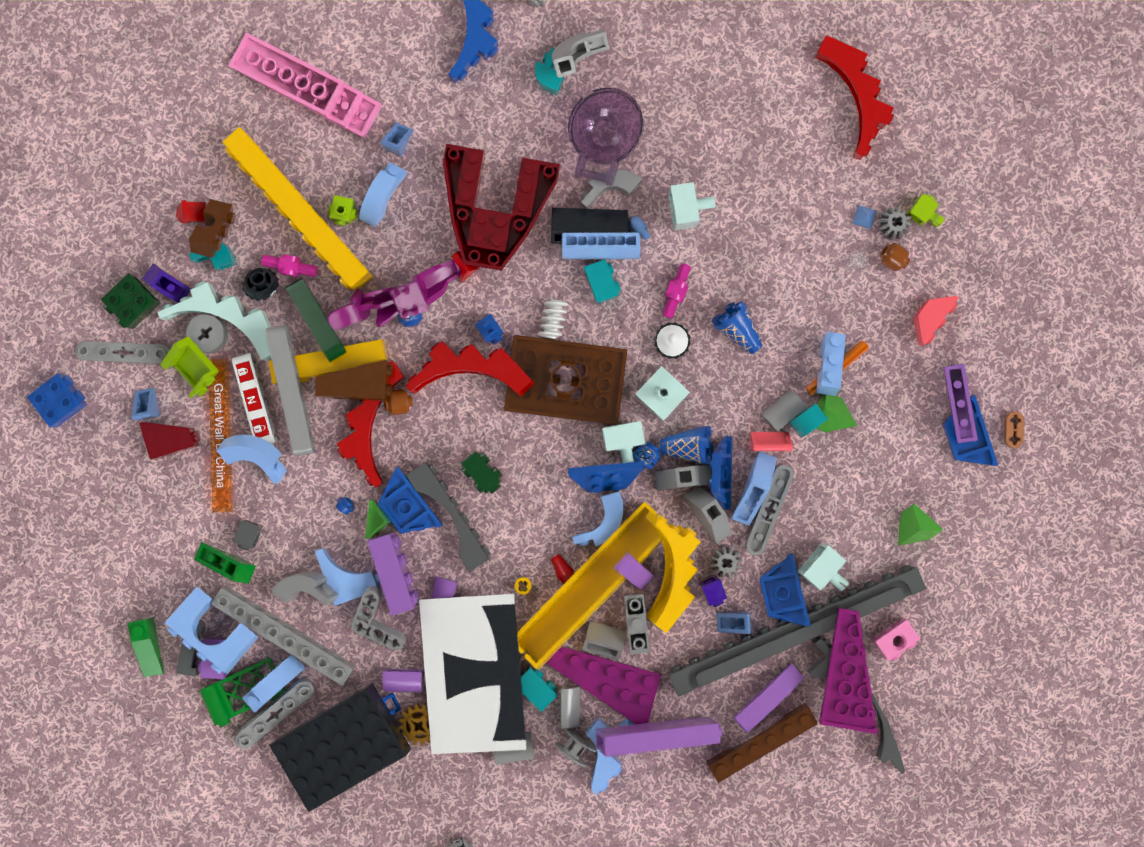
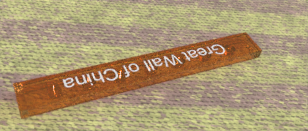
(219, 430)

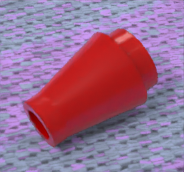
(562, 569)

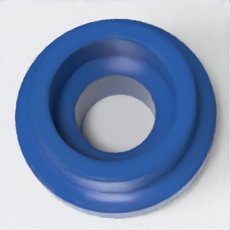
(345, 505)

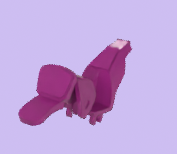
(402, 300)

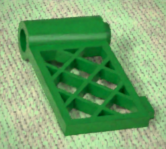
(217, 699)

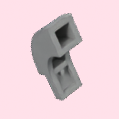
(624, 181)
(306, 581)

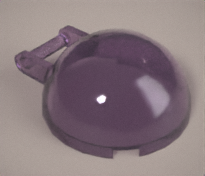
(605, 131)

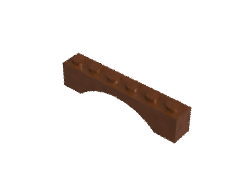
(744, 754)

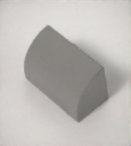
(783, 410)
(604, 640)
(570, 706)
(516, 755)

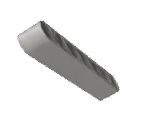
(290, 389)

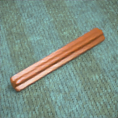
(849, 358)

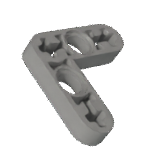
(367, 620)

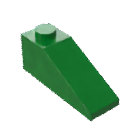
(225, 563)
(146, 646)

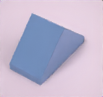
(397, 139)
(145, 405)
(734, 622)

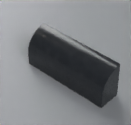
(587, 221)

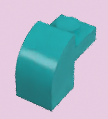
(547, 76)
(222, 259)
(808, 420)

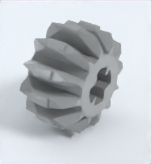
(888, 219)
(724, 569)

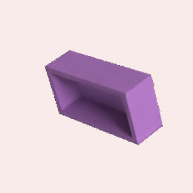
(393, 573)

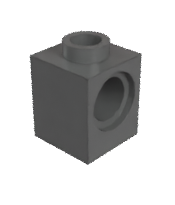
(247, 534)

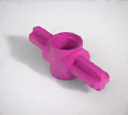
(289, 265)
(676, 290)

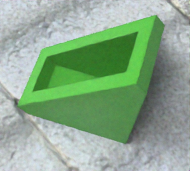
(836, 412)
(376, 519)
(916, 526)

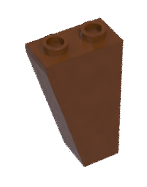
(357, 383)

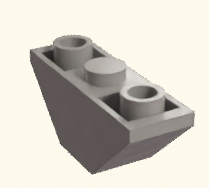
(683, 477)
(709, 514)
(636, 623)

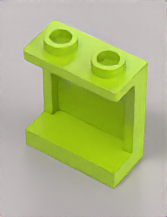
(192, 365)

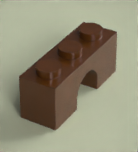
(208, 240)

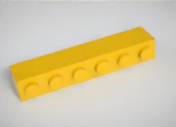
(317, 364)

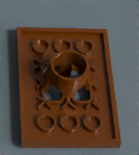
(600, 384)

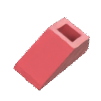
(932, 316)

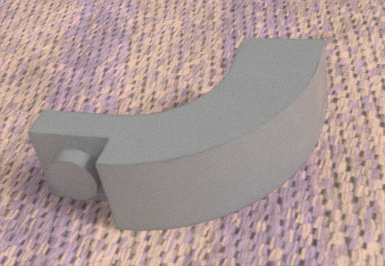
(577, 47)

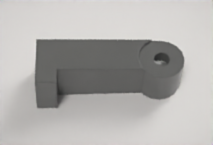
(188, 656)

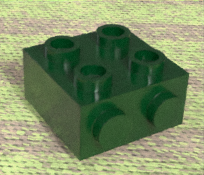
(130, 301)
(485, 477)

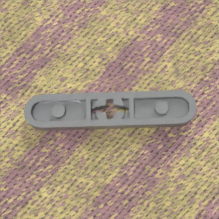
(105, 352)
(763, 528)
(286, 702)

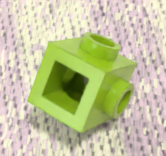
(342, 204)

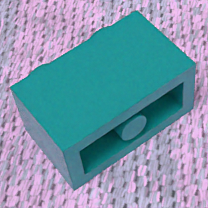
(601, 281)
(537, 688)

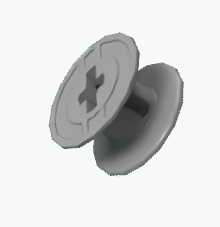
(217, 332)
(578, 743)

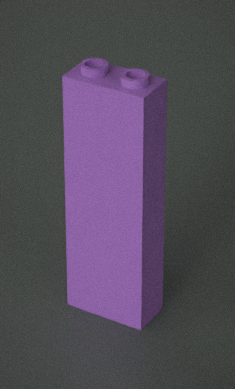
(657, 736)

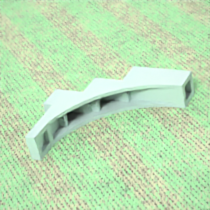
(230, 309)

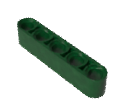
(315, 319)

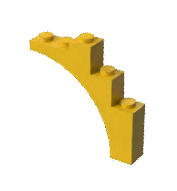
(674, 593)

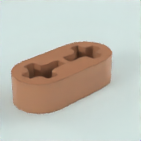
(1018, 430)

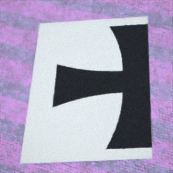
(472, 674)

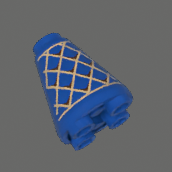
(739, 327)
(689, 445)

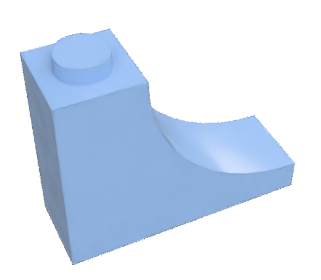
(756, 488)
(345, 582)

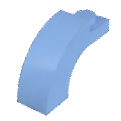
(379, 194)
(273, 682)

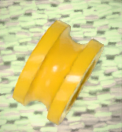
(529, 585)

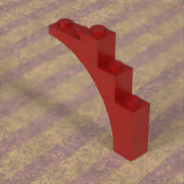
(850, 66)
(447, 363)
(359, 442)

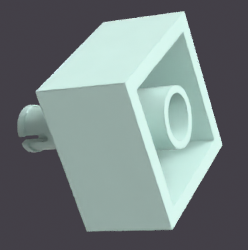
(685, 205)
(662, 393)
(623, 438)
(823, 567)

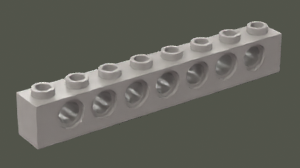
(283, 635)

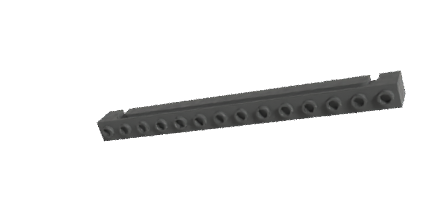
(787, 635)

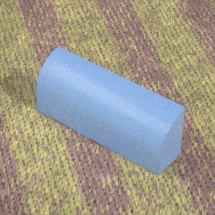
(600, 245)

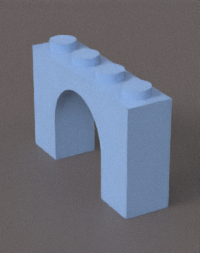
(185, 622)

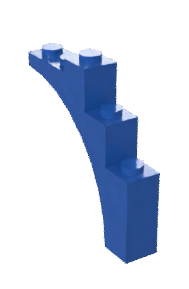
(477, 39)

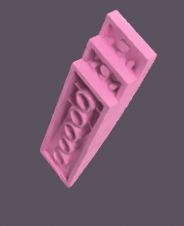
(305, 85)

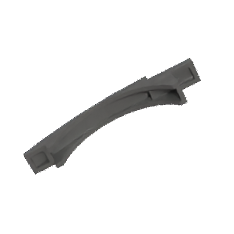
(887, 745)

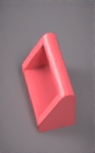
(770, 441)

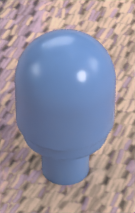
(637, 225)

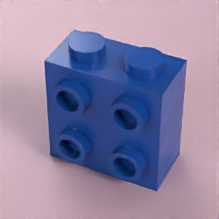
(57, 400)

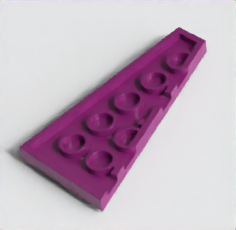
(617, 684)
(847, 686)

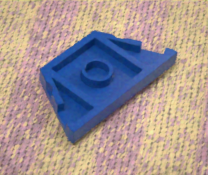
(973, 451)
(722, 472)
(606, 477)
(406, 506)
(784, 593)

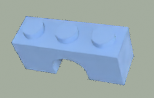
(832, 363)

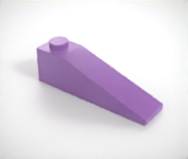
(960, 403)

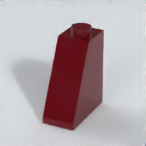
(167, 440)

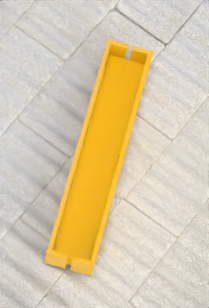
(294, 206)
(587, 589)

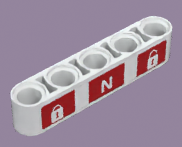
(252, 396)

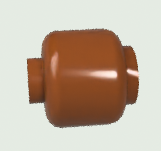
(895, 257)
(398, 402)

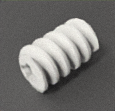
(552, 319)

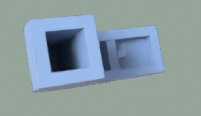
(254, 450)
(612, 519)

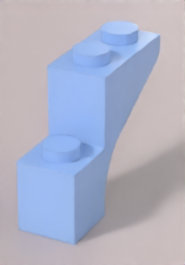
(604, 766)

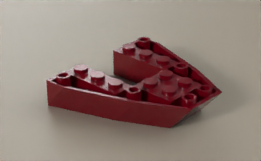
(485, 235)

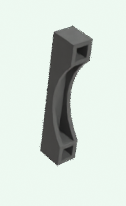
(426, 482)

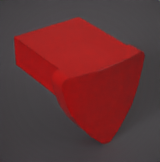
(190, 211)
(467, 270)

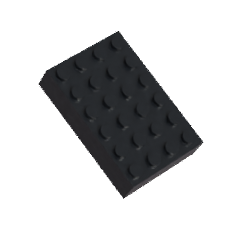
(340, 747)

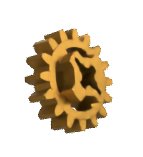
(413, 719)

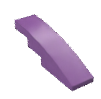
(634, 571)
(768, 698)

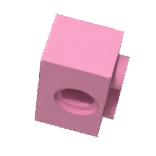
(884, 640)

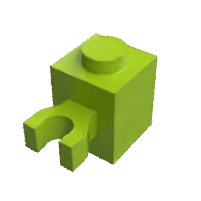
(924, 210)

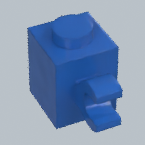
(490, 330)

